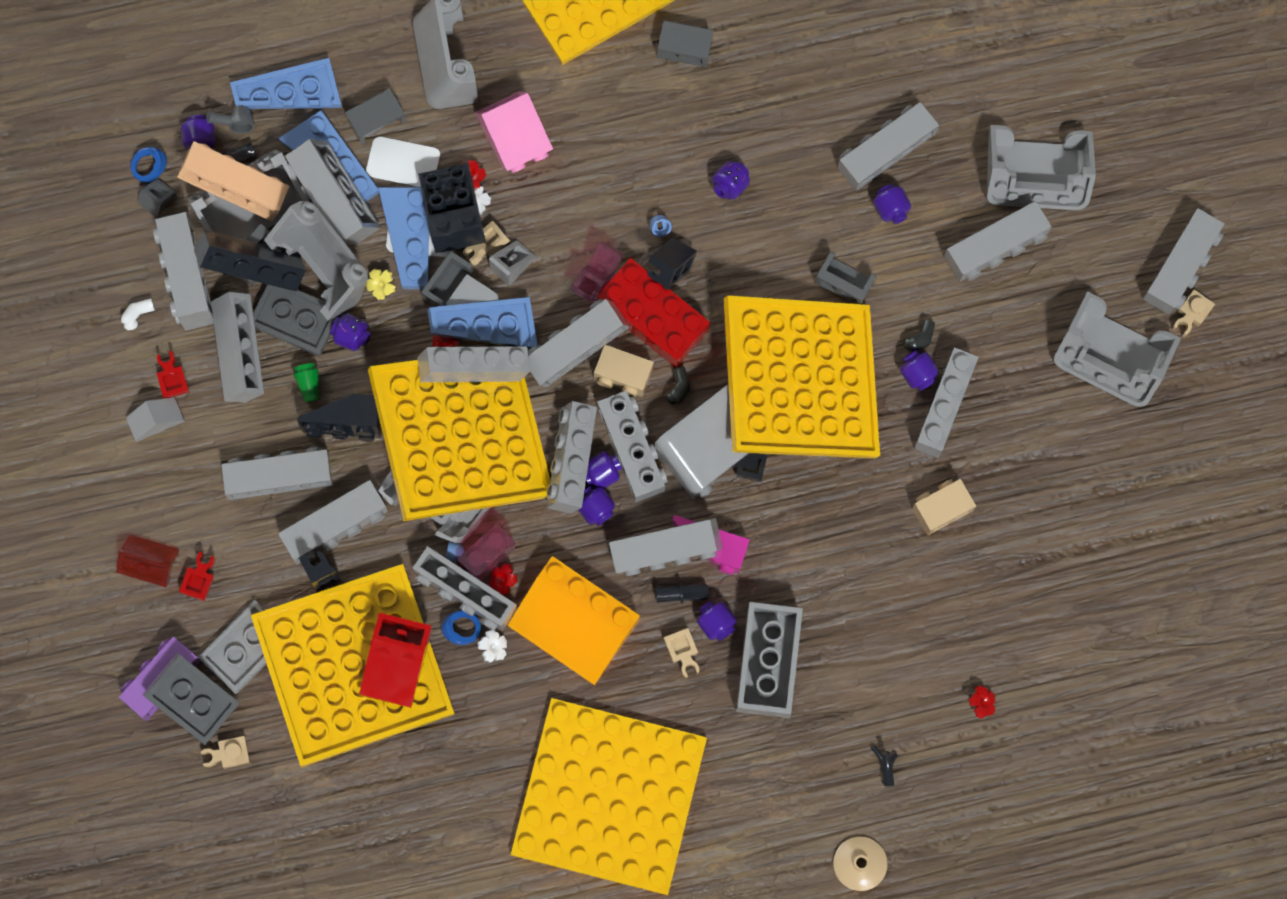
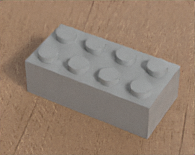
(332, 190)
(185, 277)
(769, 660)

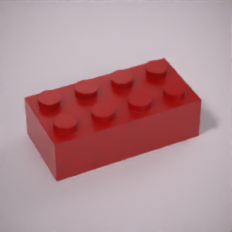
(655, 313)

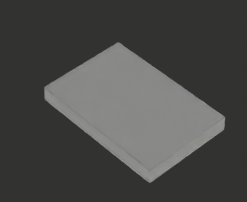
(236, 652)

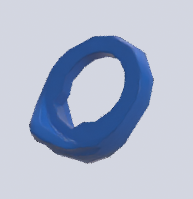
(159, 166)
(455, 638)

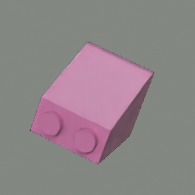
(514, 131)

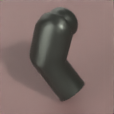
(923, 339)
(681, 387)

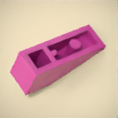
(733, 552)

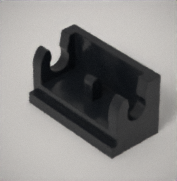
(674, 262)
(321, 574)

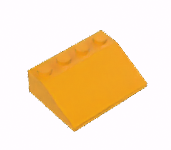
(573, 620)

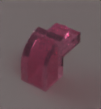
(597, 272)

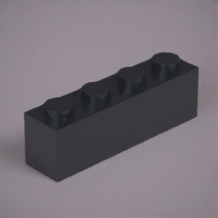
(249, 260)

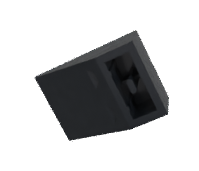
(451, 208)
(346, 417)

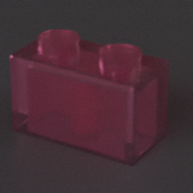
(487, 552)

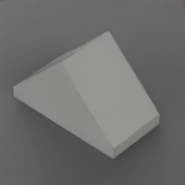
(511, 262)
(471, 292)
(154, 417)

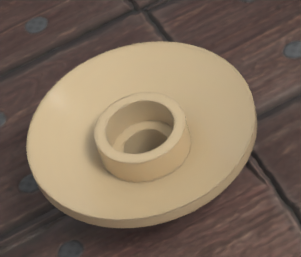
(847, 870)

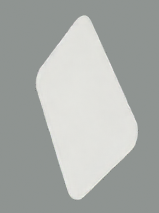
(400, 160)

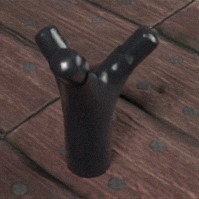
(886, 764)

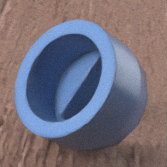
(665, 223)
(454, 551)

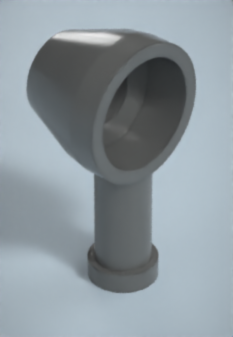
(239, 122)

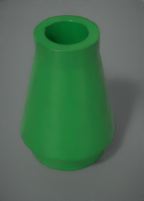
(307, 381)

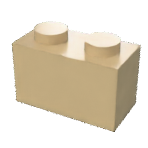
(623, 371)
(943, 506)

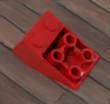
(395, 660)

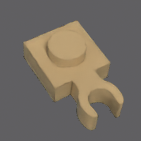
(494, 242)
(1194, 310)
(682, 648)
(231, 752)

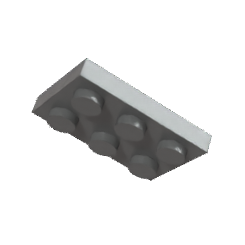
(293, 319)
(190, 698)

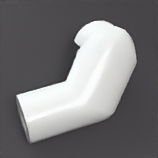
(134, 310)

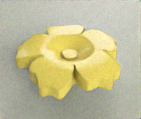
(380, 283)

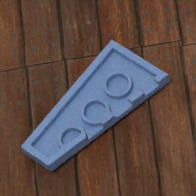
(294, 87)
(320, 128)
(408, 234)
(492, 322)

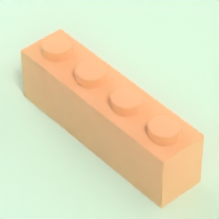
(233, 181)

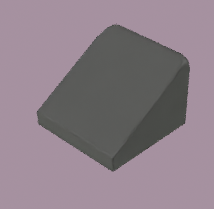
(155, 197)

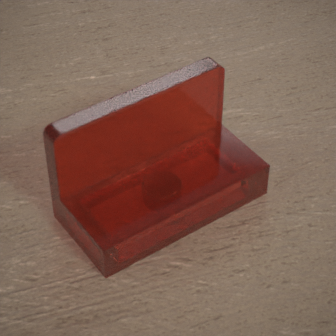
(146, 560)

